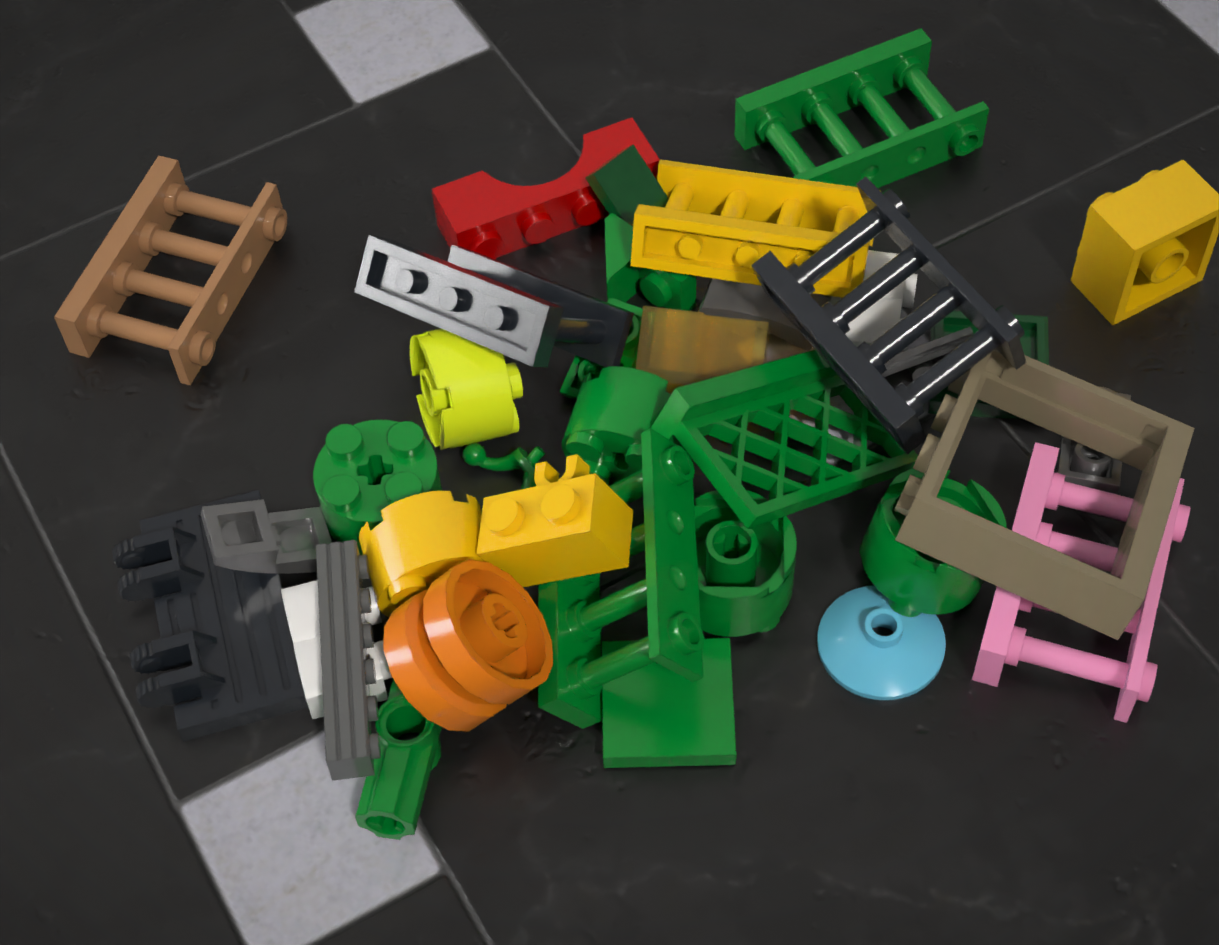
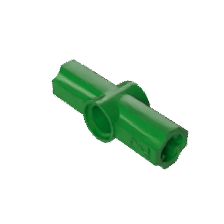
(396, 792)

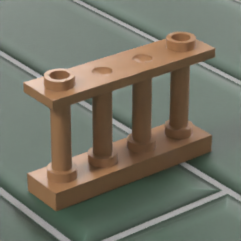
(143, 232)

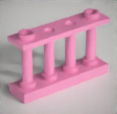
(1009, 644)

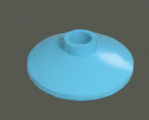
(873, 663)

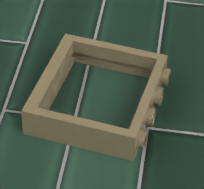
(1017, 562)

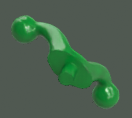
(475, 455)

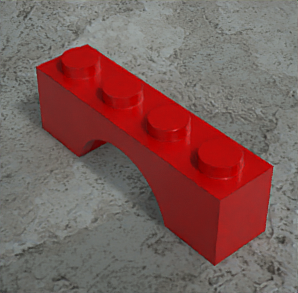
(507, 217)

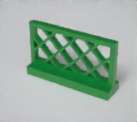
(765, 397)

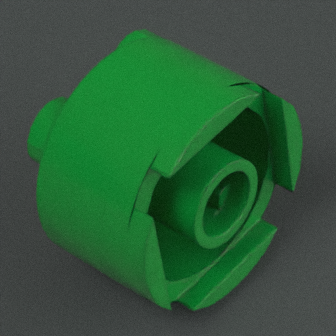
(610, 420)
(367, 470)
(741, 571)
(909, 577)

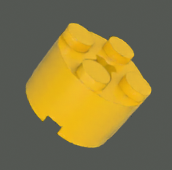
(418, 544)

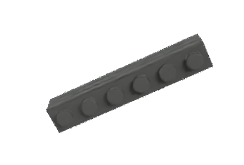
(344, 661)

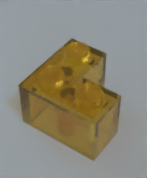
(698, 346)

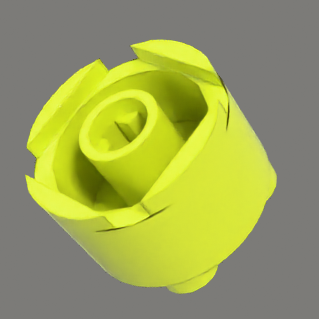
(463, 389)

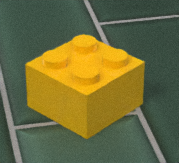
(1147, 241)

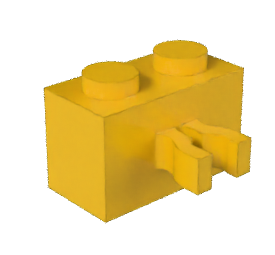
(556, 527)

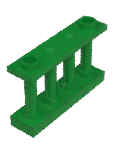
(855, 82)
(669, 592)

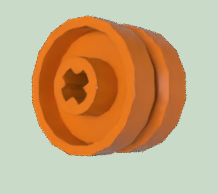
(467, 646)

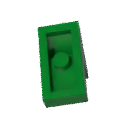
(624, 281)

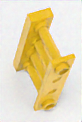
(731, 218)

